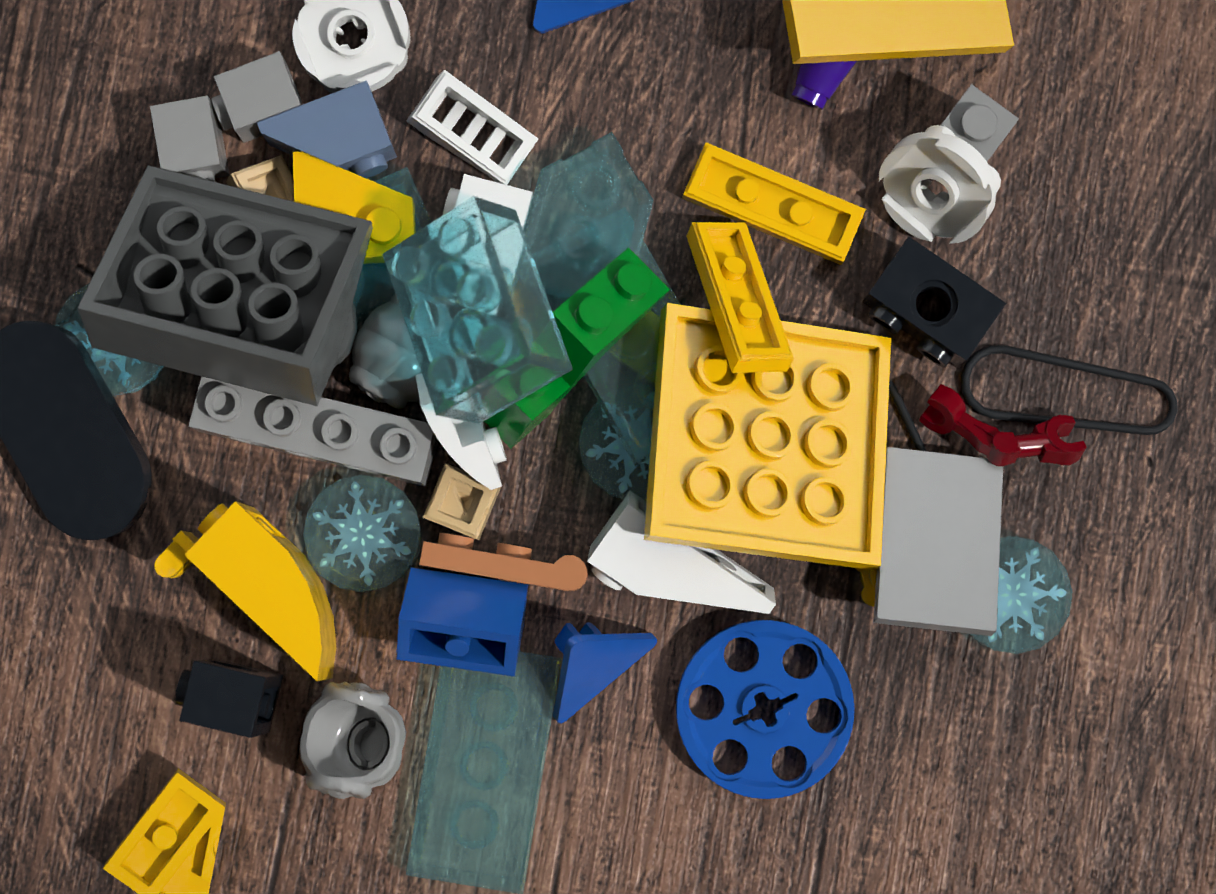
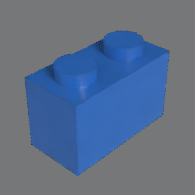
(461, 621)

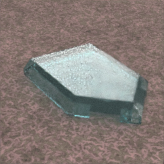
(585, 215)

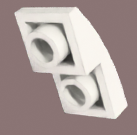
(466, 442)

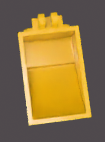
(263, 578)

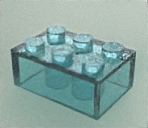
(476, 311)

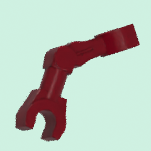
(948, 413)

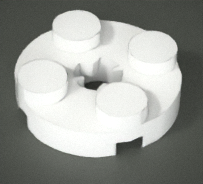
(340, 66)
(957, 166)

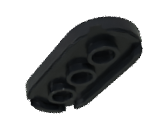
(69, 433)

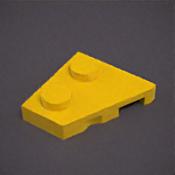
(347, 193)
(172, 841)

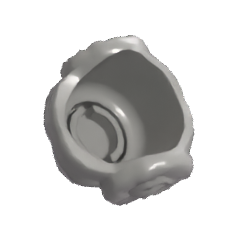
(385, 358)
(351, 741)

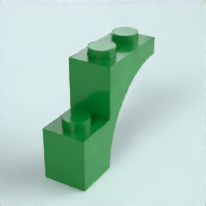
(589, 327)

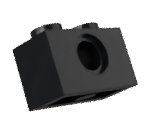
(966, 304)
(228, 697)

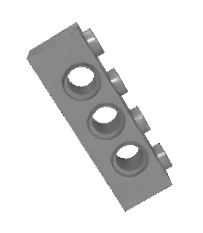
(326, 432)

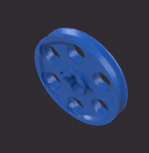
(790, 726)

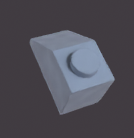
(336, 129)

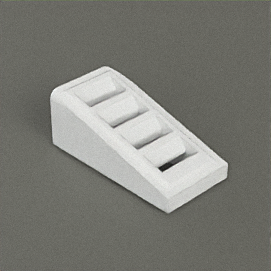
(448, 85)

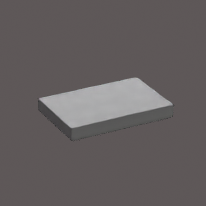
(940, 542)

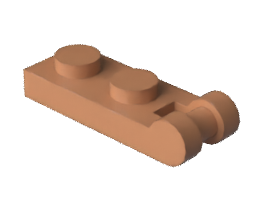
(508, 564)

